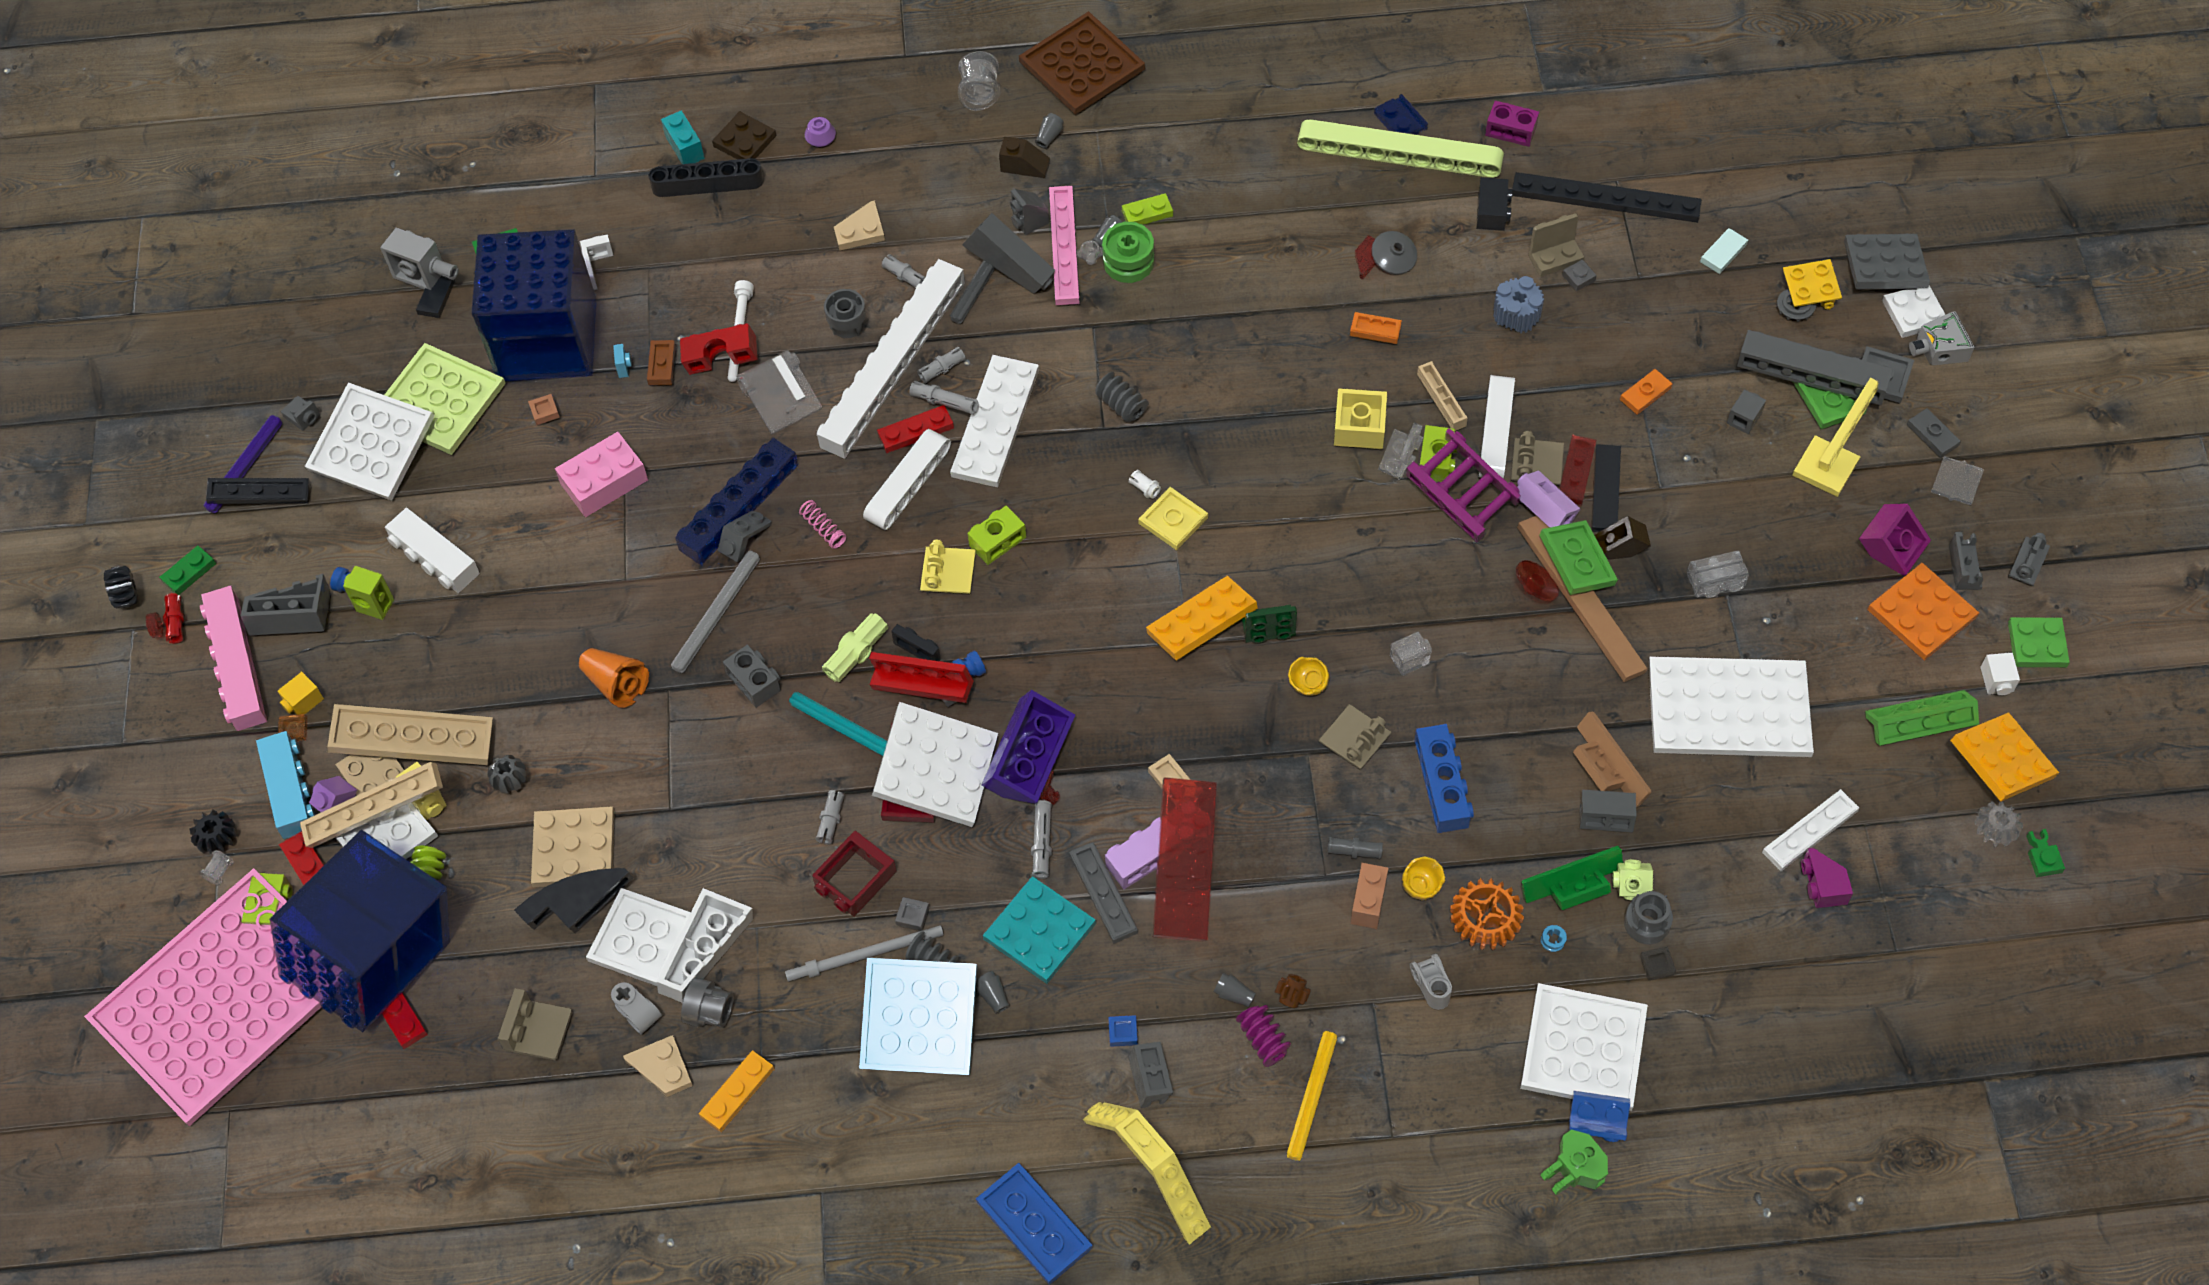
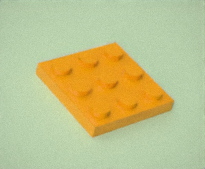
(2004, 756)

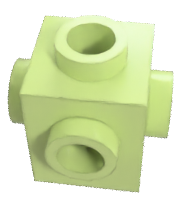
(1633, 878)

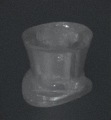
(978, 83)

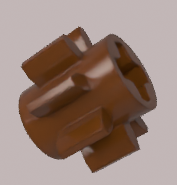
(1292, 990)

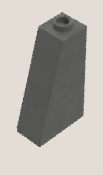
(1009, 254)

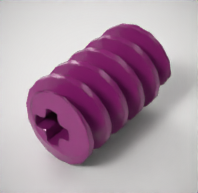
(1263, 1034)

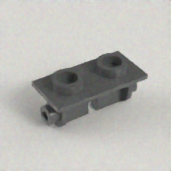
(2030, 559)

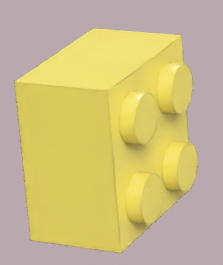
(1360, 418)

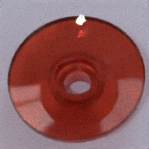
(1536, 580)

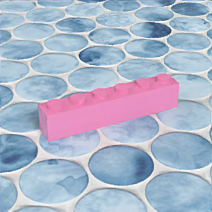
(233, 659)

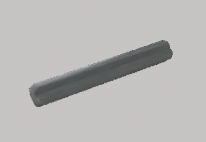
(971, 292)

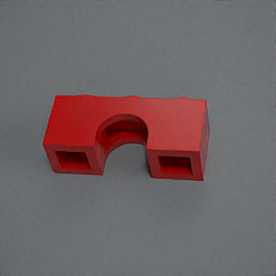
(699, 349)

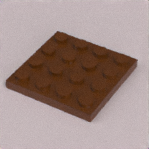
(1082, 62)

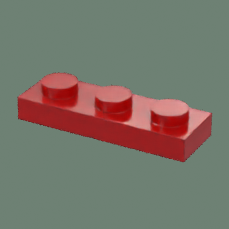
(910, 429)

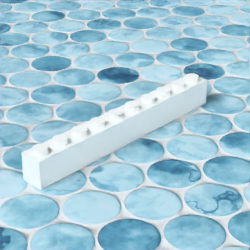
(890, 359)

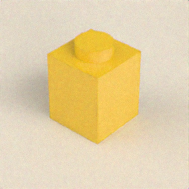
(299, 695)

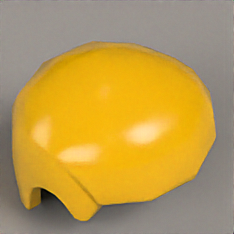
(1308, 676)
(1423, 878)

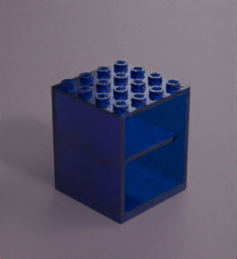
(534, 305)
(360, 930)

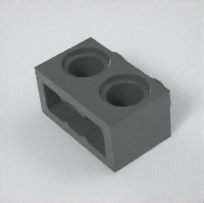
(748, 678)

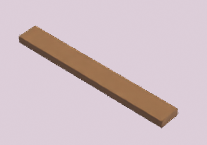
(1589, 610)

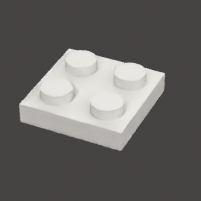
(1912, 309)

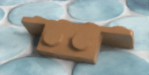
(1606, 760)

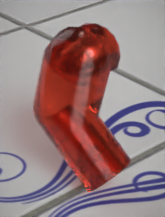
(1048, 793)

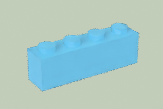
(284, 782)

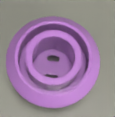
(819, 132)

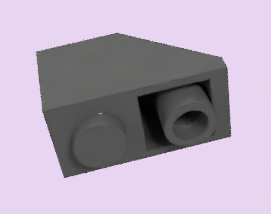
(1028, 211)

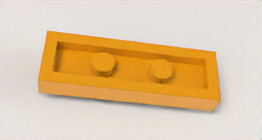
(736, 1091)

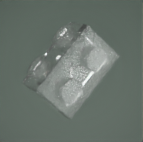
(1399, 451)

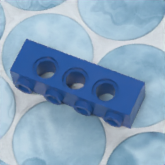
(1446, 815)

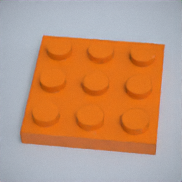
(1923, 611)

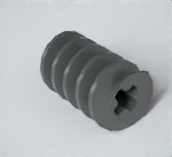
(1121, 397)
(923, 951)

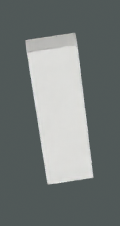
(1810, 830)

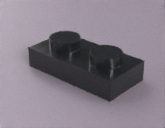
(909, 640)

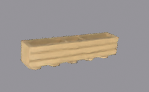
(1442, 396)

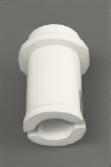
(1145, 484)

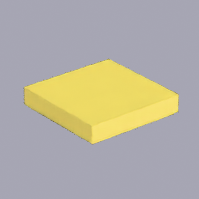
(1829, 481)
(1173, 518)

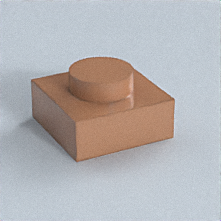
(543, 409)

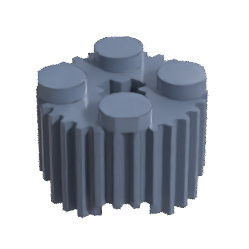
(1518, 304)

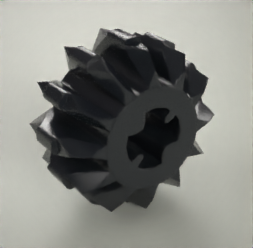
(120, 587)
(213, 832)

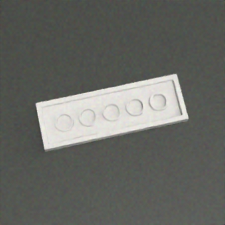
(996, 421)

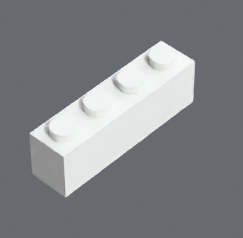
(431, 550)

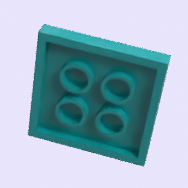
(1039, 929)

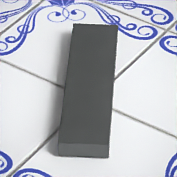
(1103, 892)

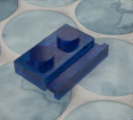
(1400, 116)

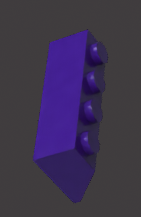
(1028, 749)

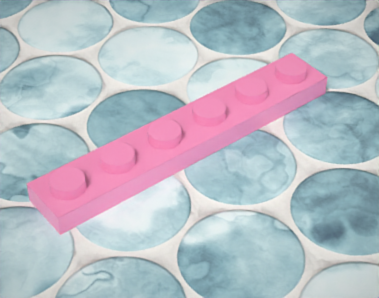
(1064, 245)

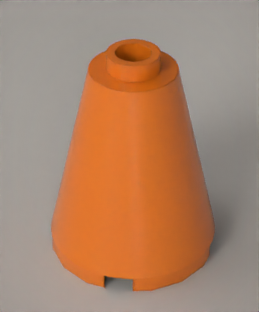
(615, 675)

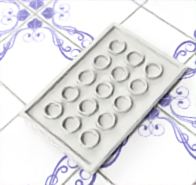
(1730, 707)

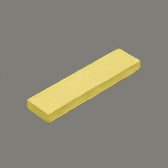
(1848, 425)

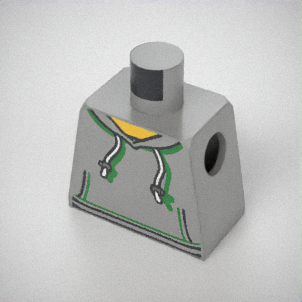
(1943, 341)

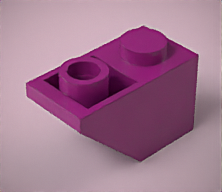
(1827, 880)

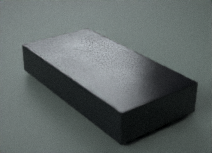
(434, 300)

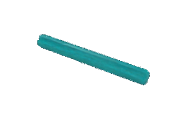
(838, 722)

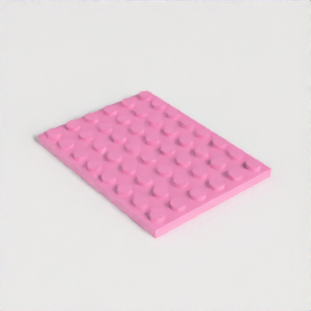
(205, 1005)

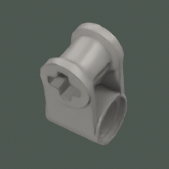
(1431, 977)
(637, 1009)

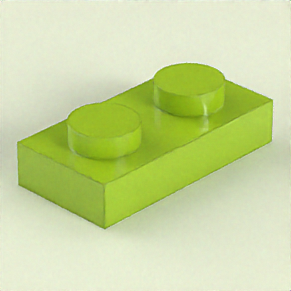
(1148, 210)

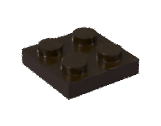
(744, 137)

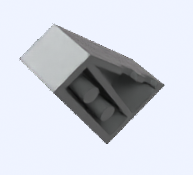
(289, 609)

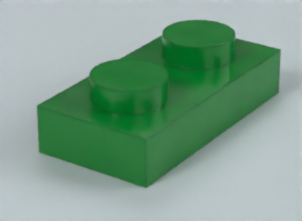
(187, 570)

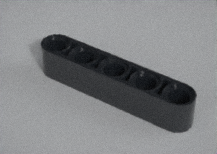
(706, 177)

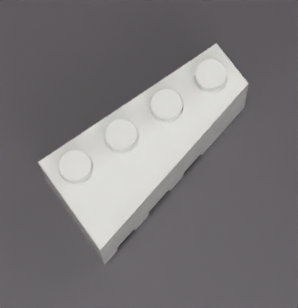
(703, 941)

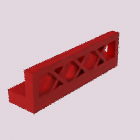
(921, 678)

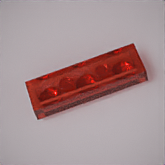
(1577, 468)

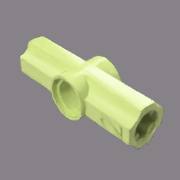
(855, 647)

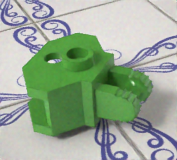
(1578, 1163)

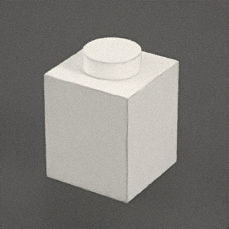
(2000, 673)

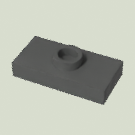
(1933, 432)

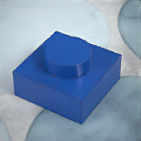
(1123, 1031)

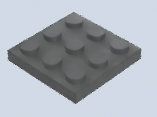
(1886, 261)

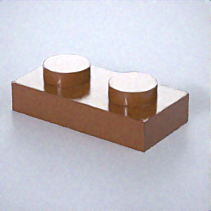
(661, 362)

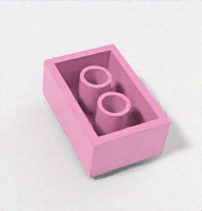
(601, 474)

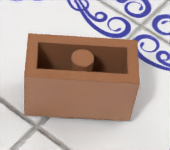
(1369, 895)

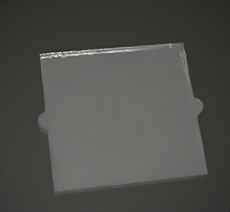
(1957, 480)

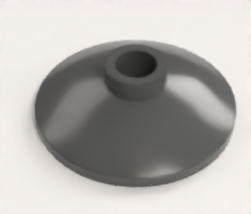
(1388, 258)

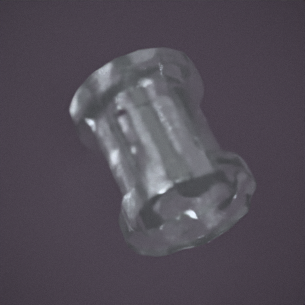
(216, 867)

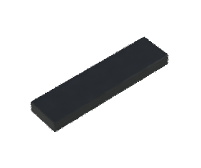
(1606, 486)
(257, 491)

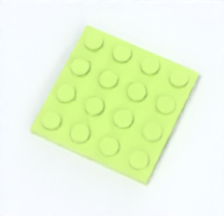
(450, 390)

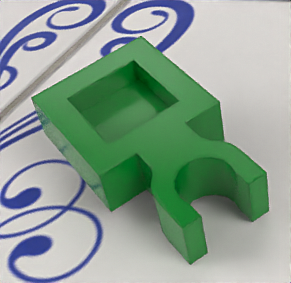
(2044, 858)

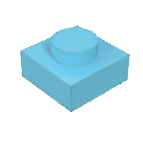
(622, 360)

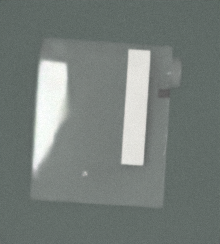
(779, 391)

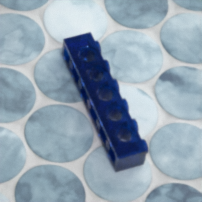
(781, 462)

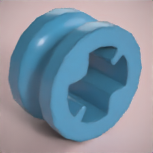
(1545, 938)

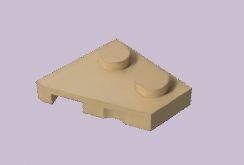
(860, 228)
(661, 1065)

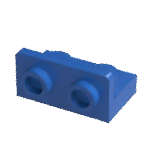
(1600, 1115)

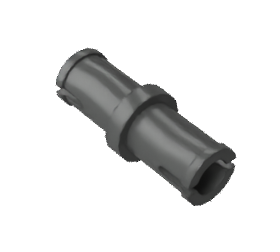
(1355, 847)

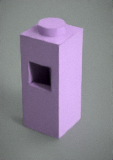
(1546, 500)

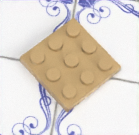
(571, 843)

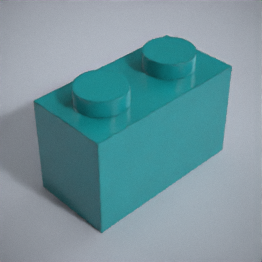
(682, 138)

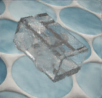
(1717, 574)

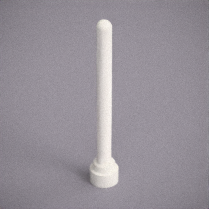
(743, 292)

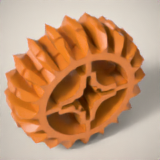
(1505, 925)

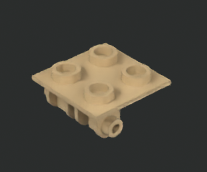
(368, 771)

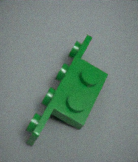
(1575, 881)

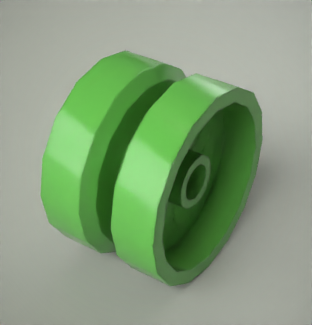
(1128, 252)

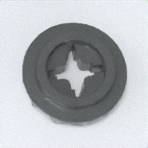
(1786, 308)

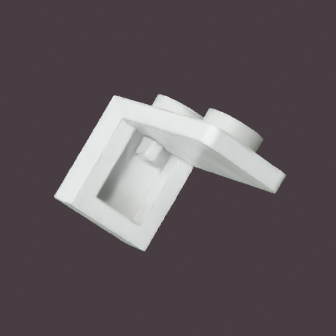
(595, 249)

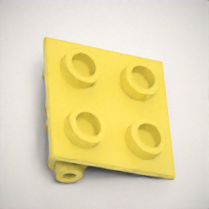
(947, 569)

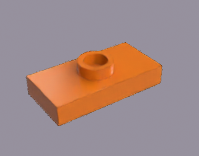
(1375, 328)
(1646, 391)

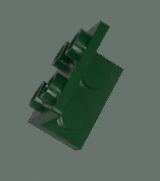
(1270, 624)

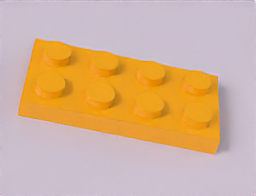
(1201, 617)

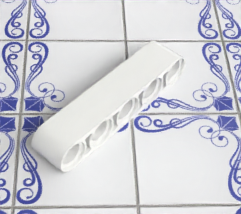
(1497, 423)
(907, 479)

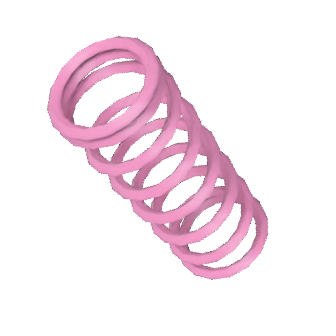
(835, 536)

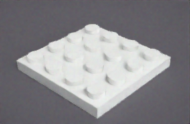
(369, 441)
(935, 764)
(1583, 1044)

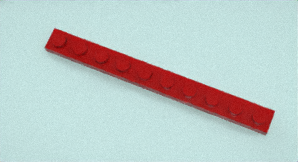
(399, 1013)

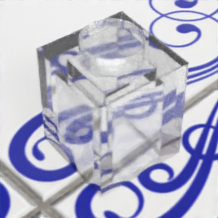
(1410, 653)

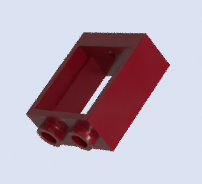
(854, 844)

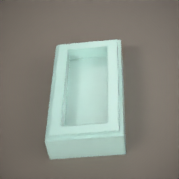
(1724, 250)

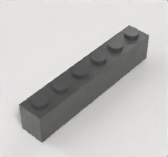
(1812, 366)

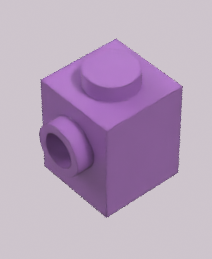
(331, 792)

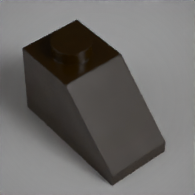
(1022, 158)
(1623, 539)

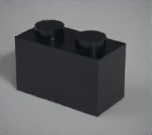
(1492, 204)

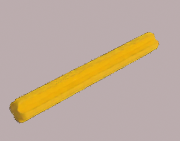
(1311, 1096)

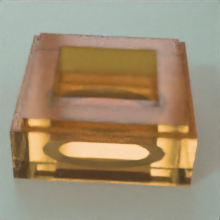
(294, 725)

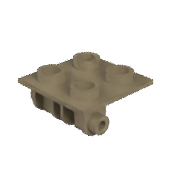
(1537, 455)
(1355, 736)

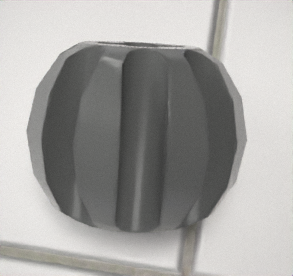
(507, 774)

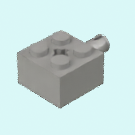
(415, 259)

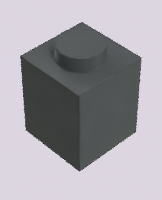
(1746, 411)

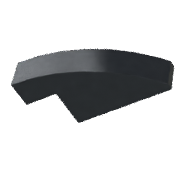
(574, 897)

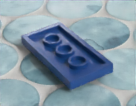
(1034, 1223)

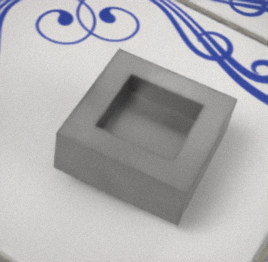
(1579, 275)
(912, 914)

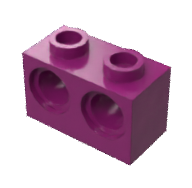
(1512, 123)

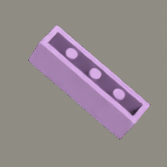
(1135, 856)

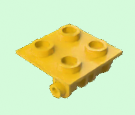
(1813, 284)

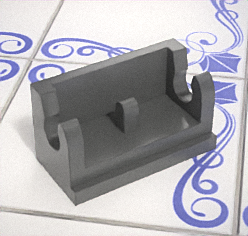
(1965, 563)
(1608, 810)
(1150, 1073)

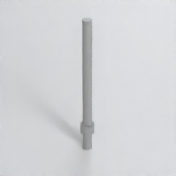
(813, 968)

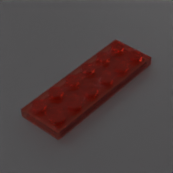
(1184, 859)

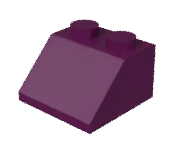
(1895, 537)

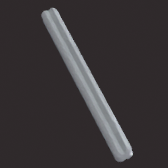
(715, 612)

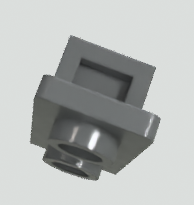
(736, 534)

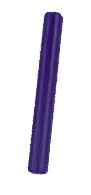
(250, 454)

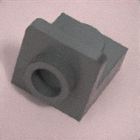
(300, 412)

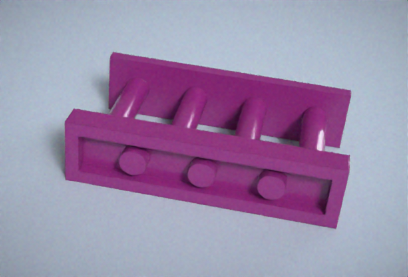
(1457, 508)

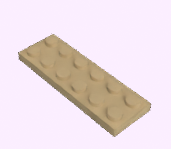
(410, 734)

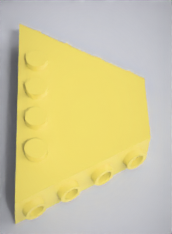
(1158, 1160)

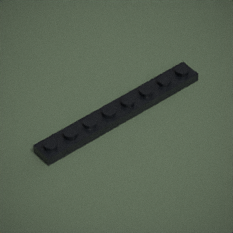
(1606, 197)

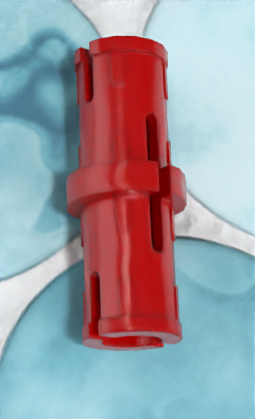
(173, 618)

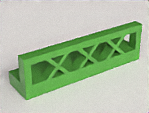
(1923, 717)

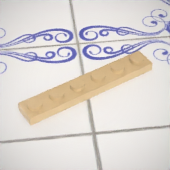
(371, 804)

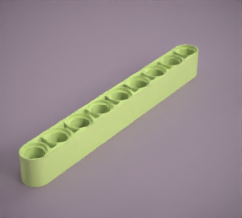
(1400, 148)

